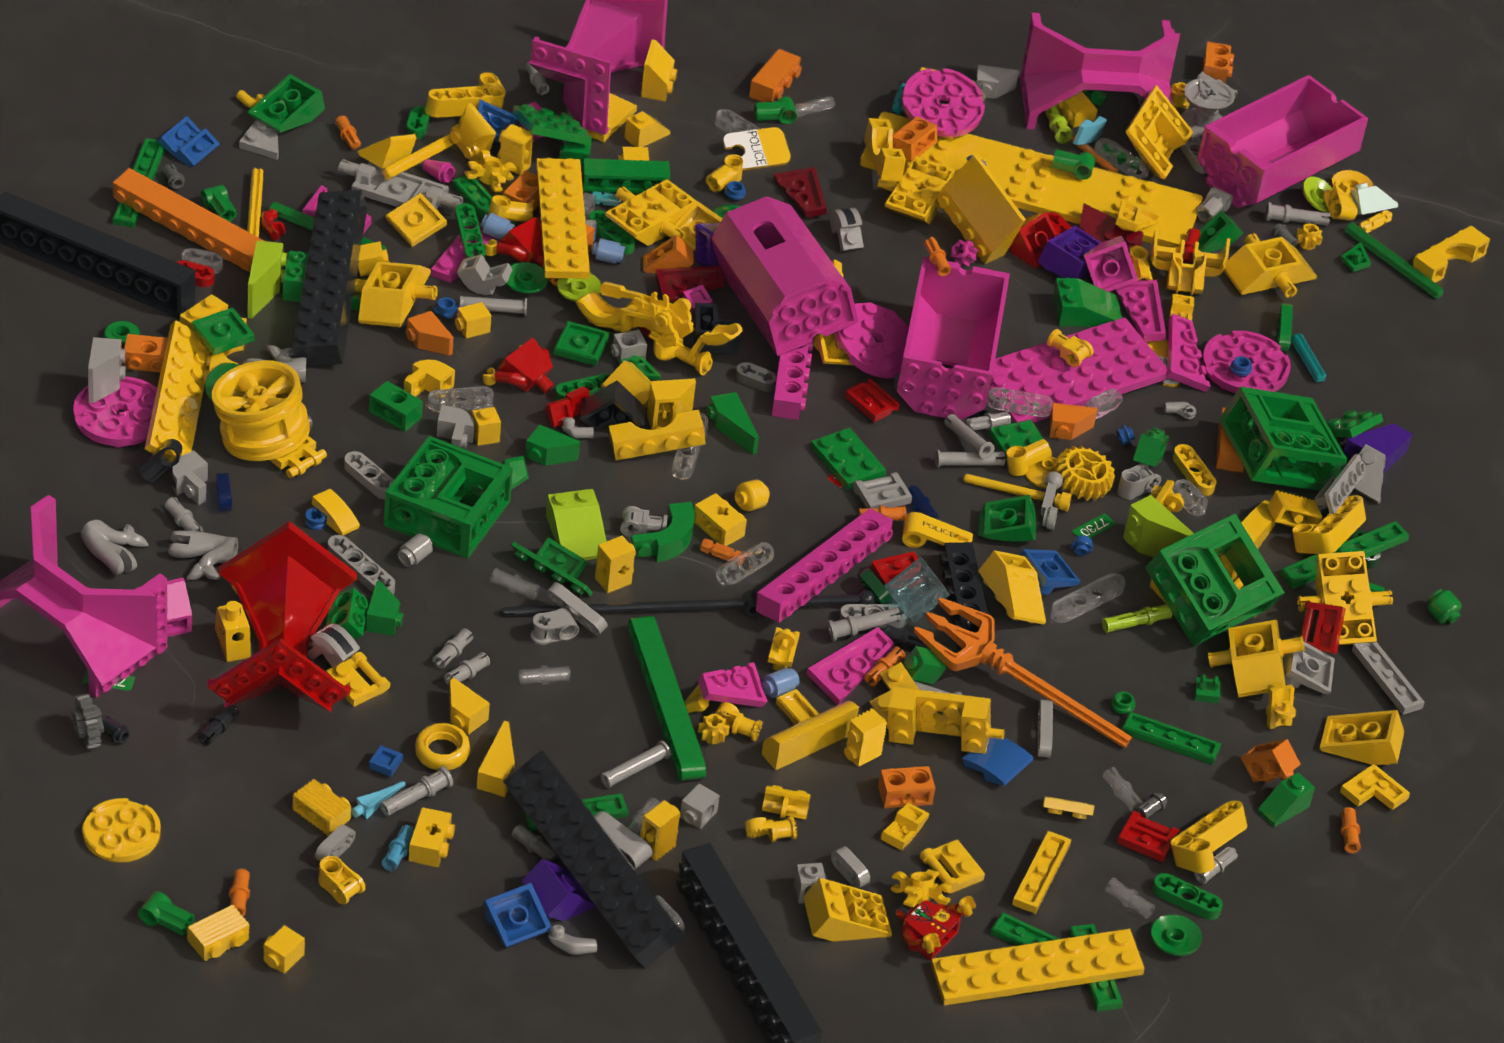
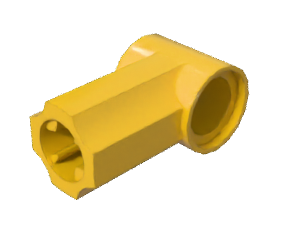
(728, 172)
(510, 210)
(1139, 256)
(1020, 457)

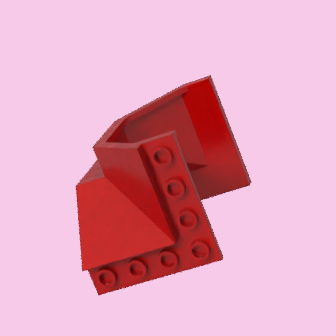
(286, 592)

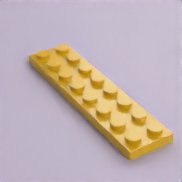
(562, 218)
(178, 390)
(1037, 966)

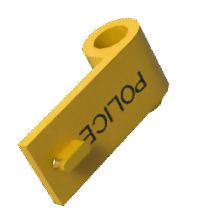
(920, 527)

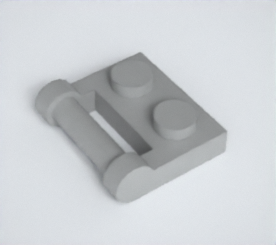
(883, 491)

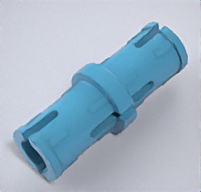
(398, 848)

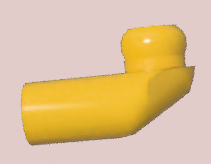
(248, 101)

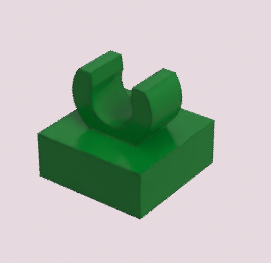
(1207, 689)

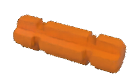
(719, 550)

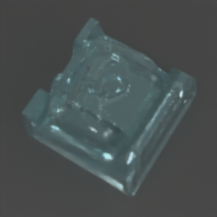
(916, 589)

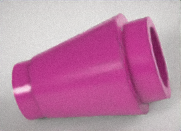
(439, 170)

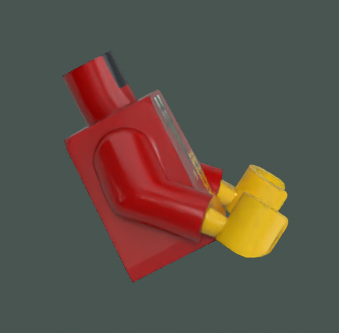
(520, 243)
(524, 368)
(932, 925)

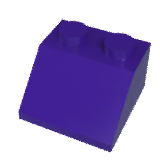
(558, 891)

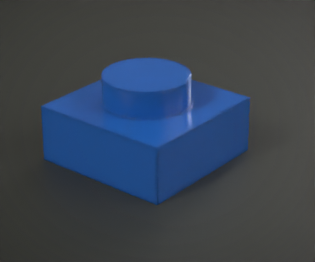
(385, 761)

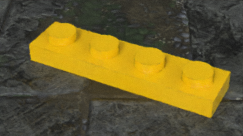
(1041, 872)

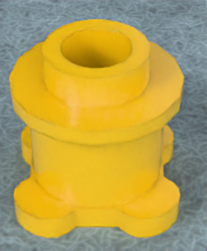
(1178, 95)

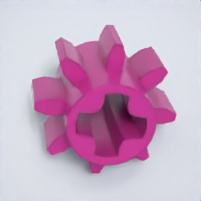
(964, 253)

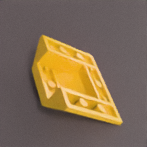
(1158, 132)

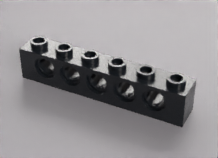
(962, 581)

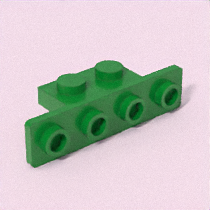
(557, 560)

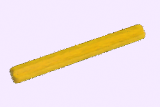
(417, 157)
(255, 201)

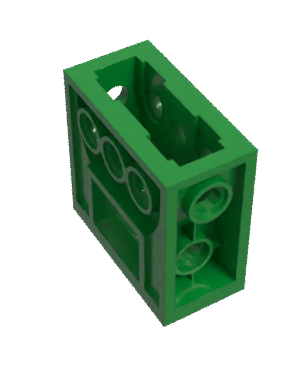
(1282, 438)
(434, 494)
(1204, 586)

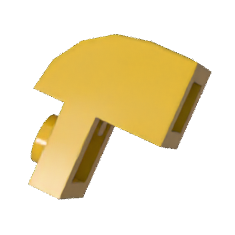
(429, 376)

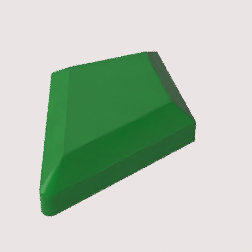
(1356, 258)
(643, 366)
(519, 470)

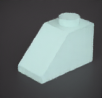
(1371, 199)

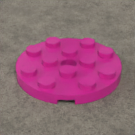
(963, 97)
(858, 340)
(1268, 362)
(103, 424)

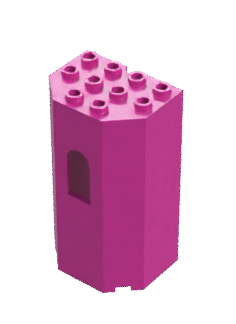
(1279, 141)
(782, 274)
(955, 325)

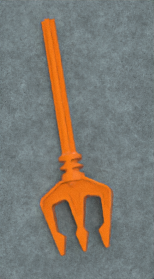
(980, 648)

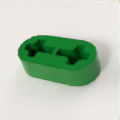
(414, 121)

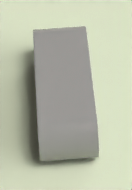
(631, 845)

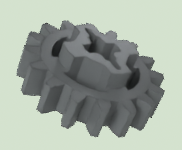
(87, 721)

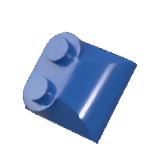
(496, 117)
(1050, 569)
(517, 915)

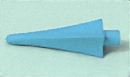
(370, 803)

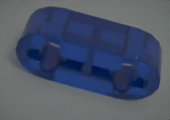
(224, 491)

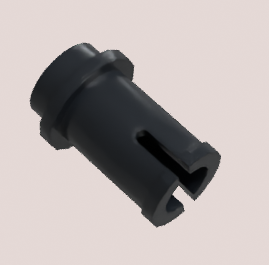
(118, 732)

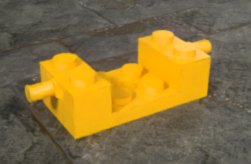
(964, 716)

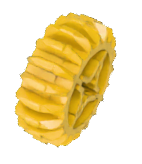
(1085, 472)

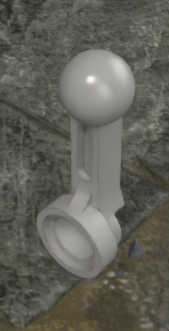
(1053, 481)

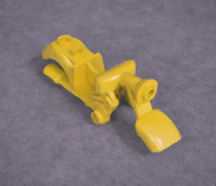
(665, 320)

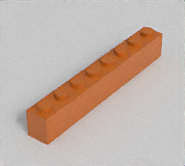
(186, 218)

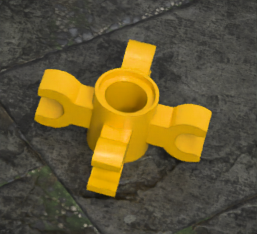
(490, 170)
(921, 887)

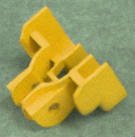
(1183, 276)

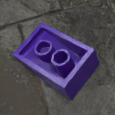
(1066, 253)

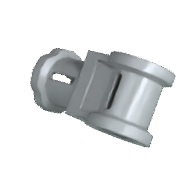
(641, 521)

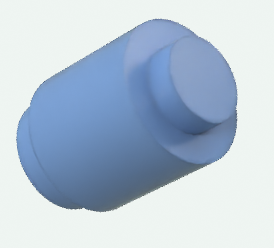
(496, 226)
(608, 251)
(780, 682)

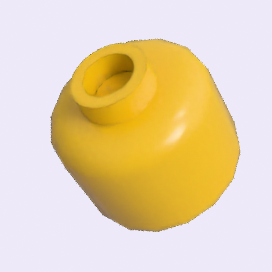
(752, 495)

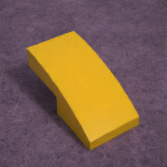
(1182, 306)
(338, 513)
(905, 827)

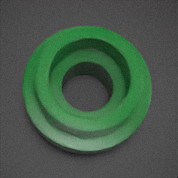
(1123, 702)

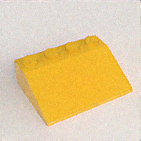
(981, 209)

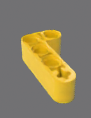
(453, 101)
(1332, 530)
(1196, 844)

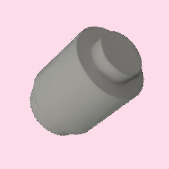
(415, 550)

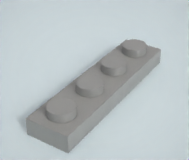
(1388, 677)

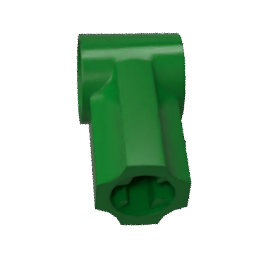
(780, 110)
(1081, 165)
(217, 199)
(160, 910)

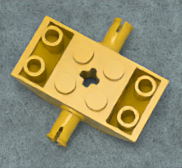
(918, 190)
(651, 213)
(1267, 266)
(392, 292)
(1346, 578)
(1256, 656)

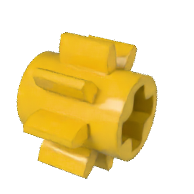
(1309, 236)
(713, 729)

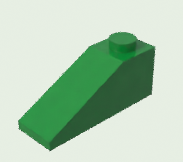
(732, 420)

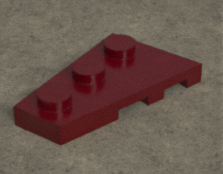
(803, 190)
(1104, 228)
(677, 280)

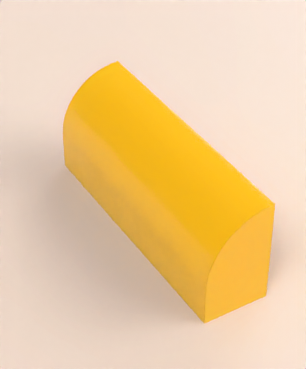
(809, 735)

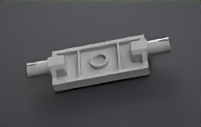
(397, 189)

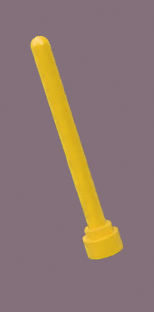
(1061, 501)

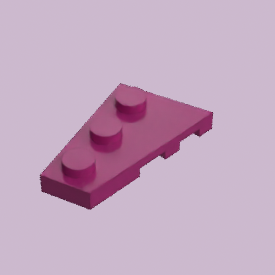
(734, 686)

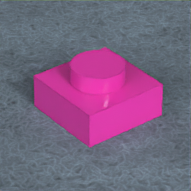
(697, 295)

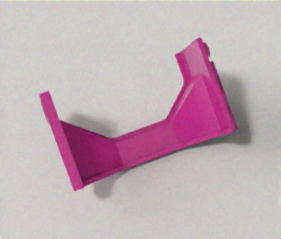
(605, 40)
(1061, 68)
(107, 627)

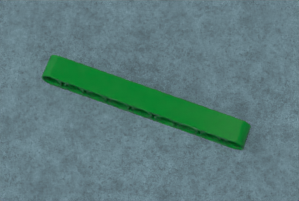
(667, 698)

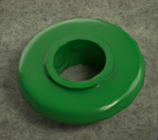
(119, 328)

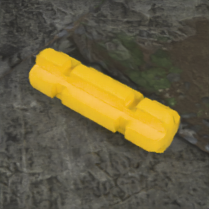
(1376, 221)

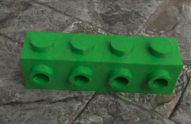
(612, 174)

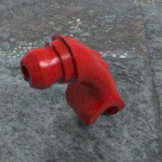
(274, 229)

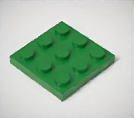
(552, 125)

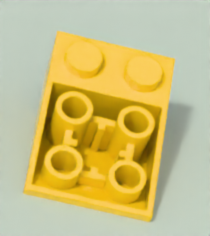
(1014, 586)
(845, 912)

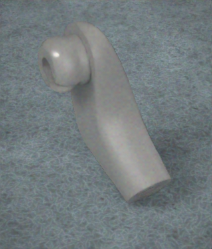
(571, 944)

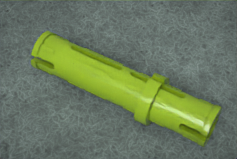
(1144, 616)

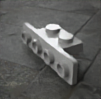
(1339, 488)

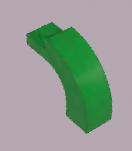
(670, 541)

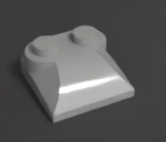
(1309, 669)

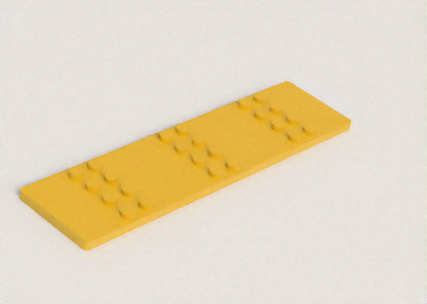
(1040, 188)

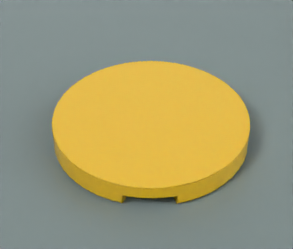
(121, 830)

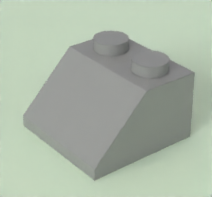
(105, 368)

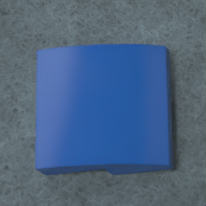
(188, 142)
(1001, 761)

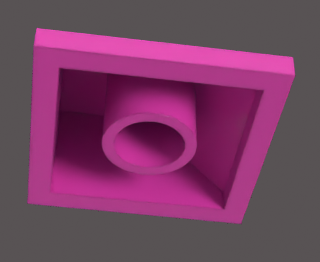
(1111, 265)

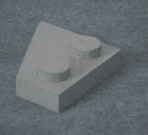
(261, 140)
(1372, 481)

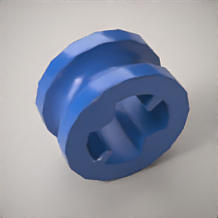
(319, 520)

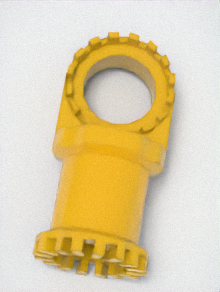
(738, 722)
(774, 830)

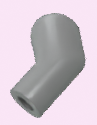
(1181, 408)
(576, 432)

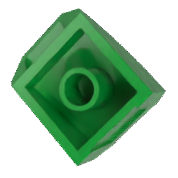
(1008, 520)

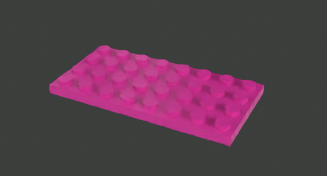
(1118, 362)

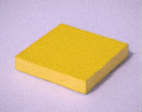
(416, 220)

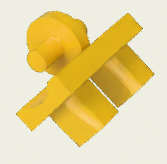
(1167, 497)
(783, 648)
(1280, 705)
(786, 802)

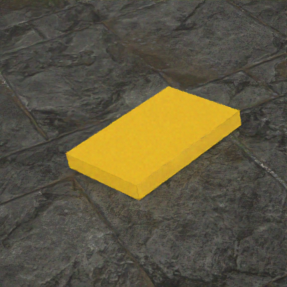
(617, 113)

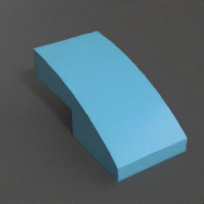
(1089, 131)

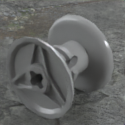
(1209, 98)

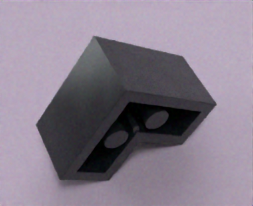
(706, 320)
(612, 405)

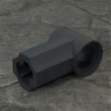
(161, 461)

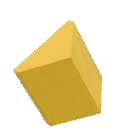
(389, 150)
(632, 380)

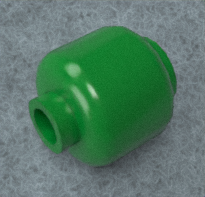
(1444, 606)

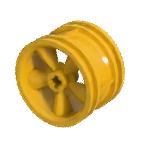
(261, 410)

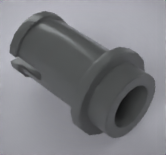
(175, 179)
(1281, 231)
(1156, 802)

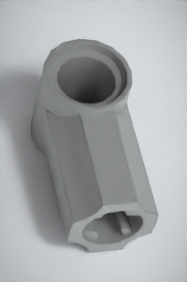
(1215, 201)

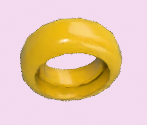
(447, 732)

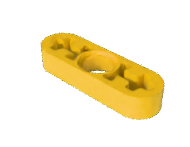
(1186, 458)

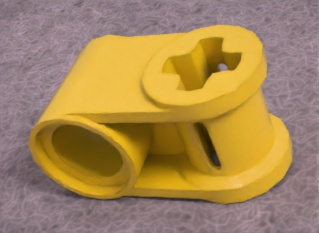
(1340, 203)
(339, 879)

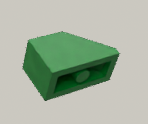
(1216, 232)
(551, 447)
(383, 612)
(1287, 800)

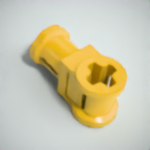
(1070, 348)

